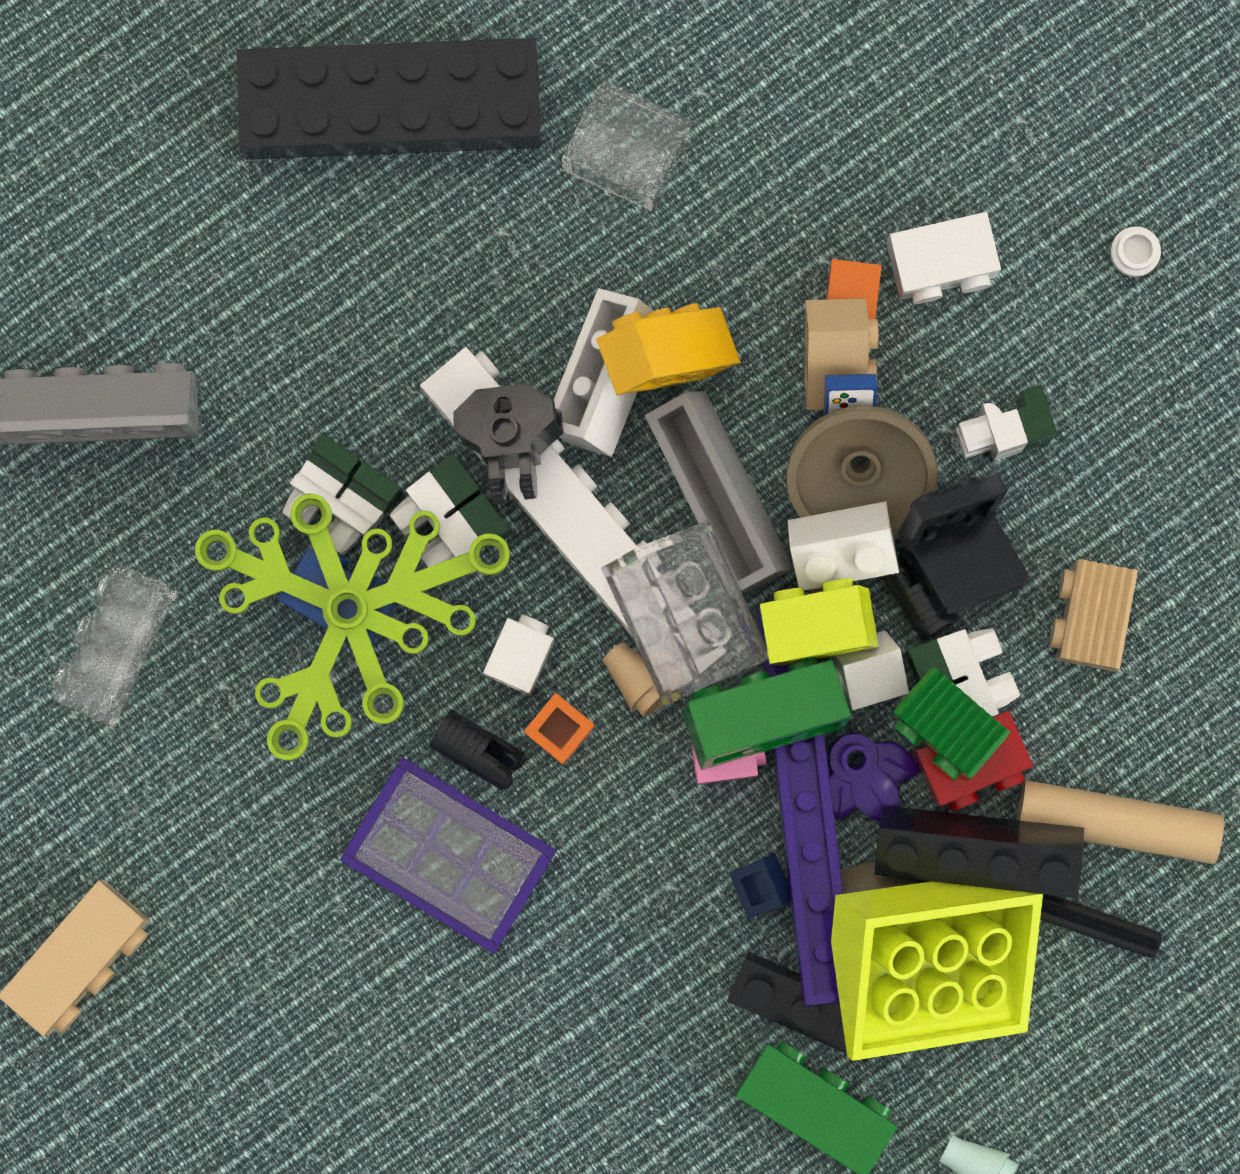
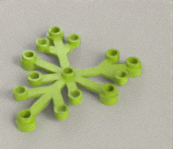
(403, 587)

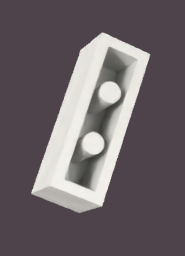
(586, 395)

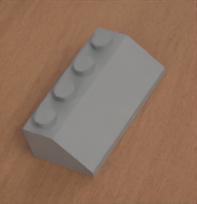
(98, 406)

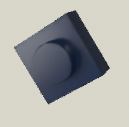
(761, 886)

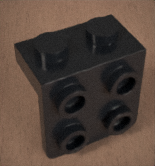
(962, 545)

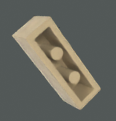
(75, 959)

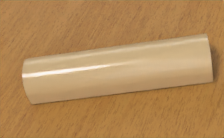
(1125, 821)

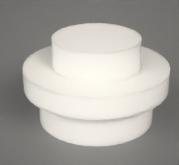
(1135, 251)

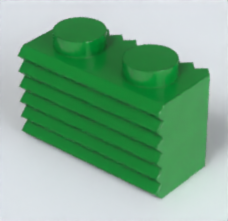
(949, 725)

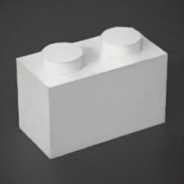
(943, 258)
(842, 545)

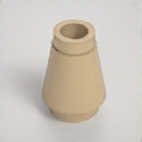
(633, 679)

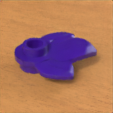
(872, 780)

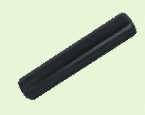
(1100, 926)

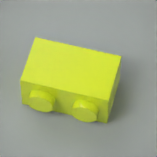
(818, 623)

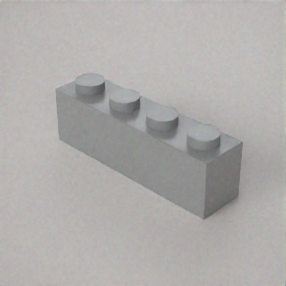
(719, 488)

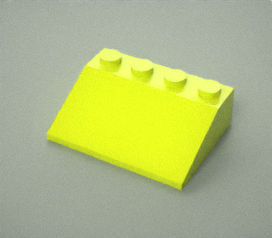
(933, 965)

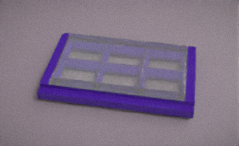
(448, 855)

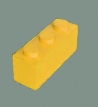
(667, 348)

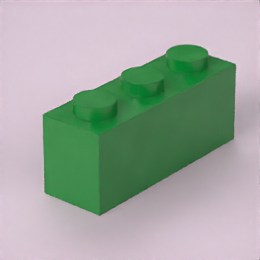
(765, 712)
(817, 1107)

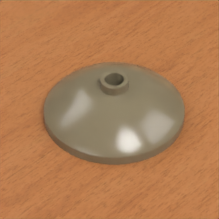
(897, 468)

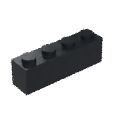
(979, 851)

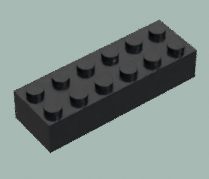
(388, 98)

